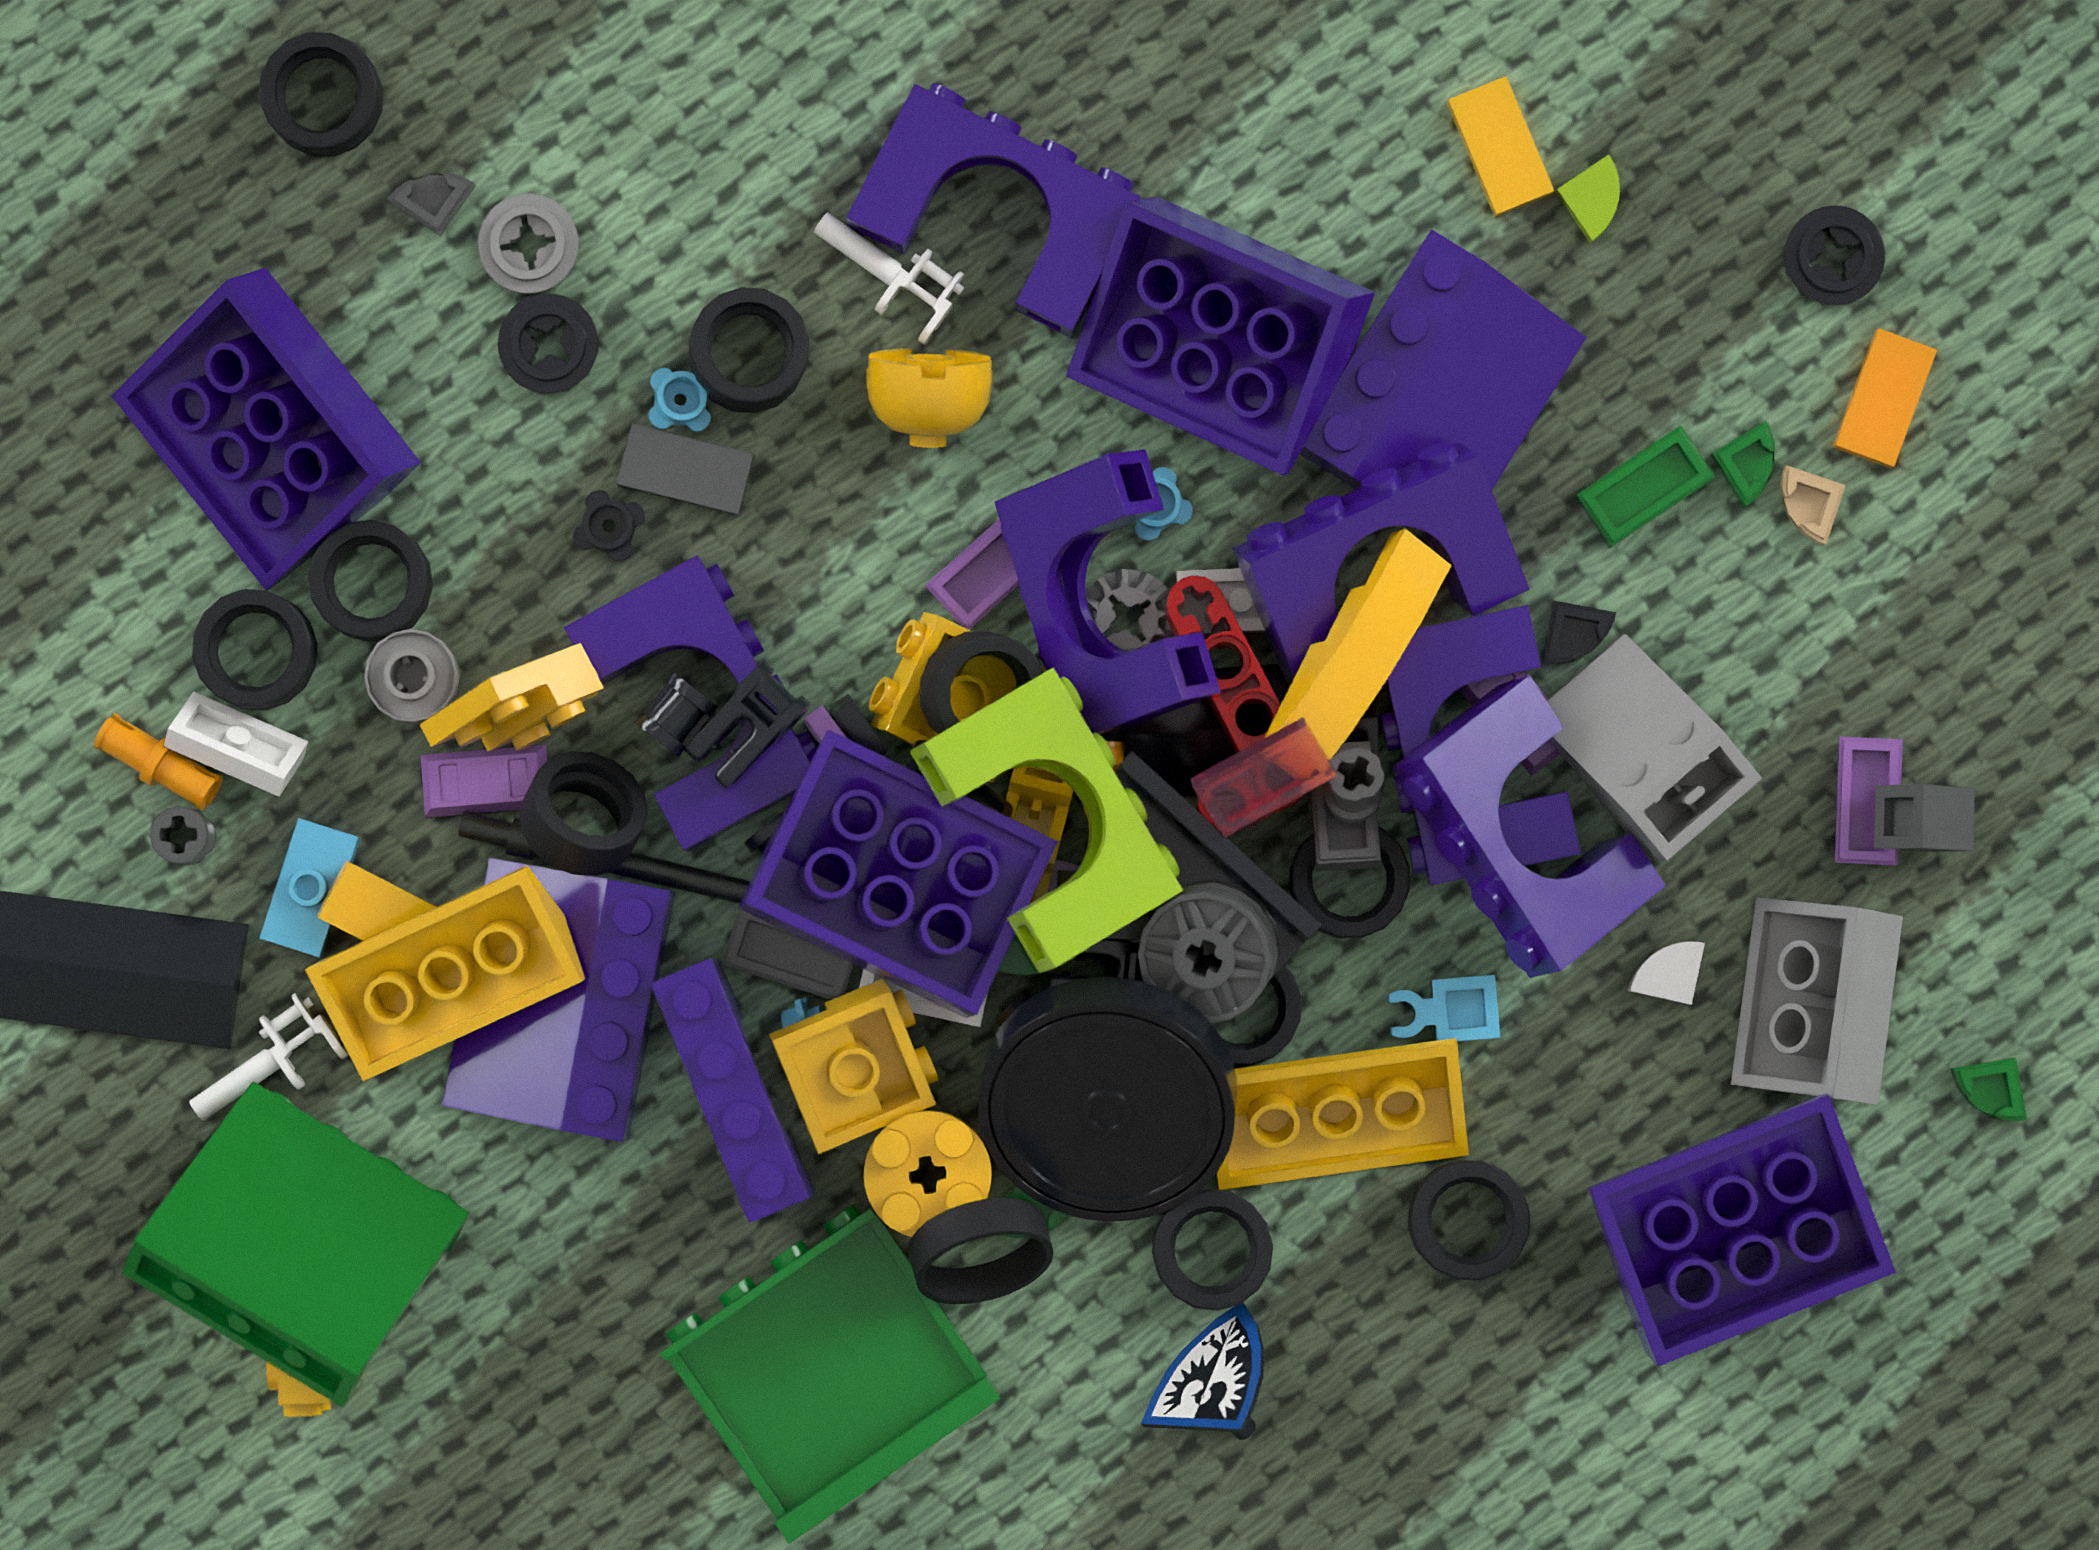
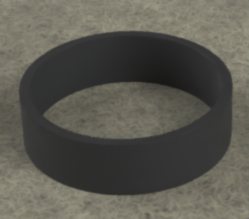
(970, 1223)

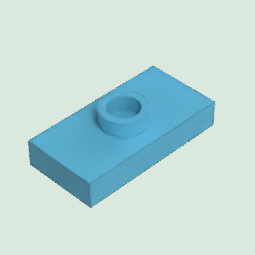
(303, 884)

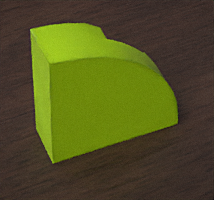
(1592, 197)

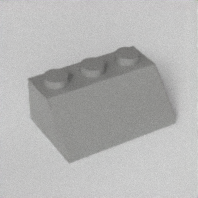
(1817, 1000)

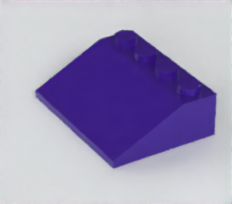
(1217, 332)
(1444, 361)
(264, 426)
(895, 877)
(582, 1051)
(1740, 1230)

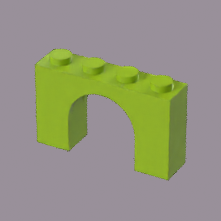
(1122, 867)

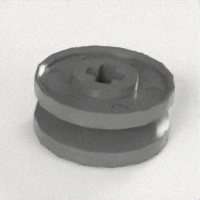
(1244, 951)

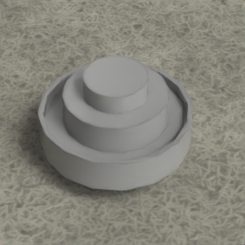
(411, 675)

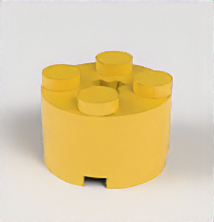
(898, 1151)

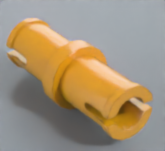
(157, 762)

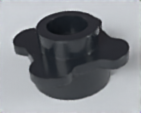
(601, 509)

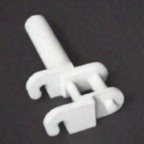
(891, 271)
(267, 1061)

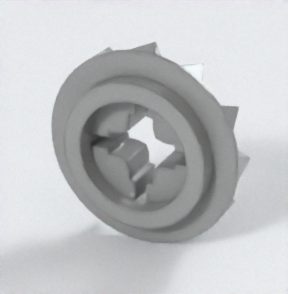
(504, 227)
(1131, 588)

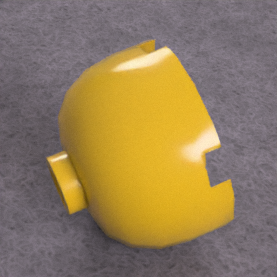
(929, 392)

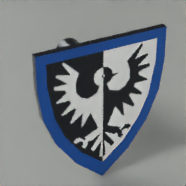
(1213, 1379)

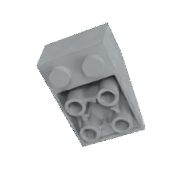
(1647, 749)

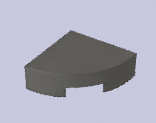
(433, 199)

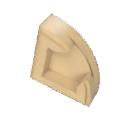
(1811, 502)

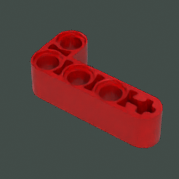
(1245, 688)

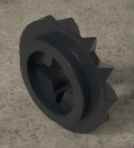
(1846, 229)
(546, 314)

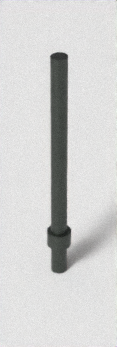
(635, 866)

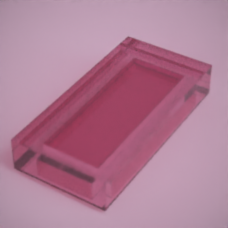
(1263, 777)

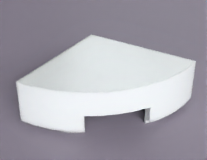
(1670, 973)

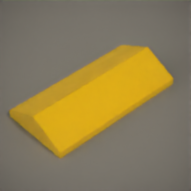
(447, 972)
(1346, 1114)

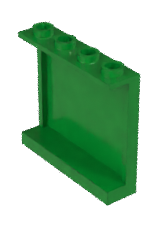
(294, 1242)
(829, 1371)

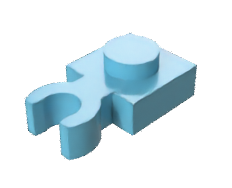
(1458, 1009)

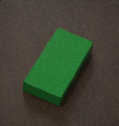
(1645, 486)

